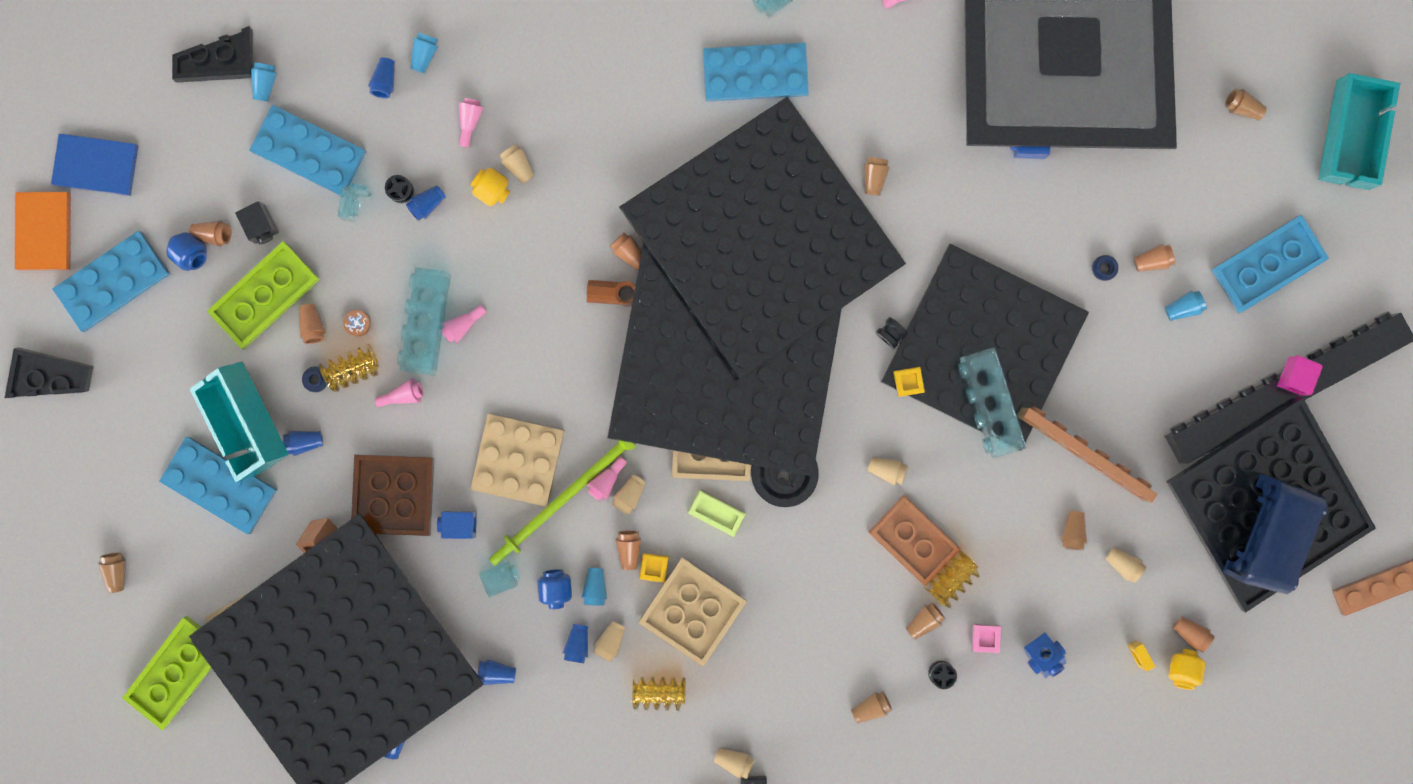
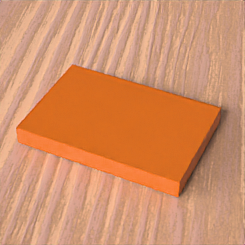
(42, 231)

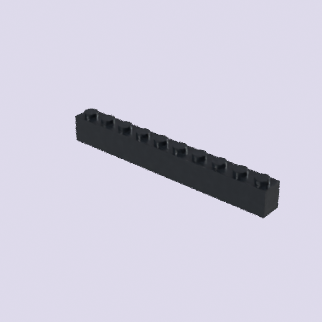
(1255, 403)

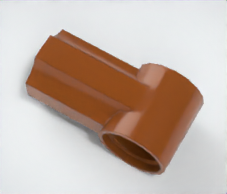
(608, 292)

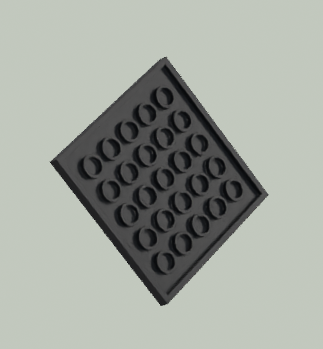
(980, 308)
(1222, 492)

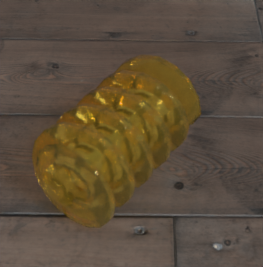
(351, 369)
(953, 579)
(658, 693)

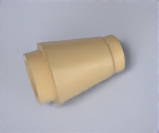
(517, 163)
(888, 470)
(628, 496)
(1127, 565)
(609, 642)
(734, 762)

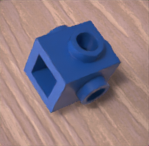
(1042, 648)

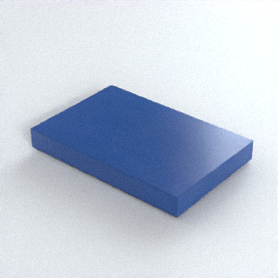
(94, 164)

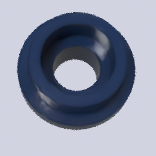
(1112, 267)
(306, 380)

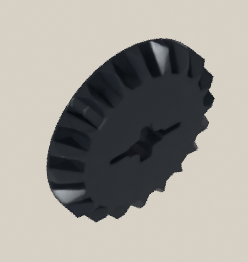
(779, 491)

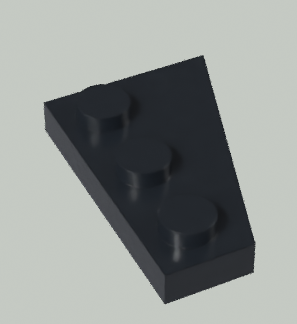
(221, 60)
(44, 374)

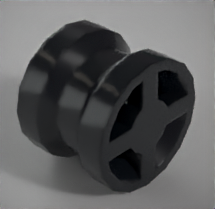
(396, 184)
(891, 333)
(943, 679)

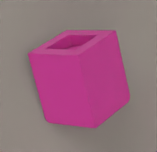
(1300, 375)

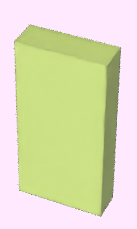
(716, 513)

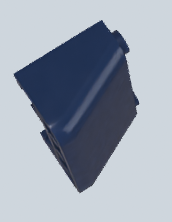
(1279, 537)

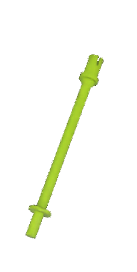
(514, 542)

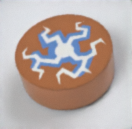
(357, 323)

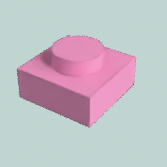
(986, 638)

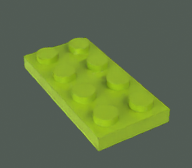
(263, 295)
(169, 677)

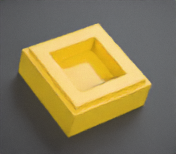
(909, 381)
(653, 567)
(1141, 655)

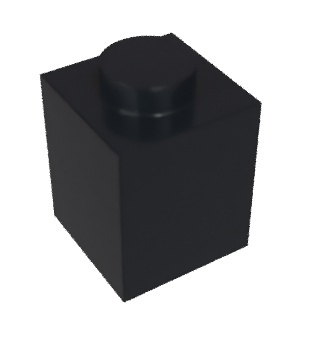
(257, 223)

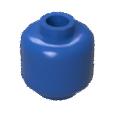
(186, 251)
(554, 588)

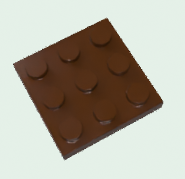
(394, 493)

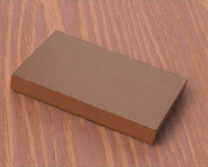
(914, 540)

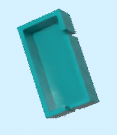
(1356, 133)
(239, 420)

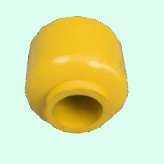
(490, 186)
(1187, 669)

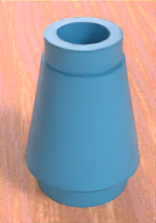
(422, 52)
(263, 79)
(1186, 306)
(595, 588)

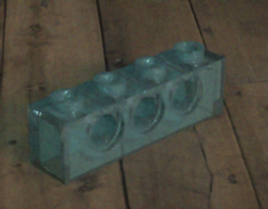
(431, 335)
(1011, 439)

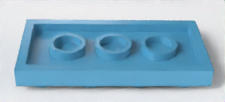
(755, 72)
(307, 150)
(1269, 264)
(111, 281)
(207, 481)

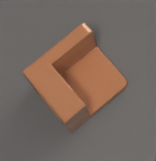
(314, 533)

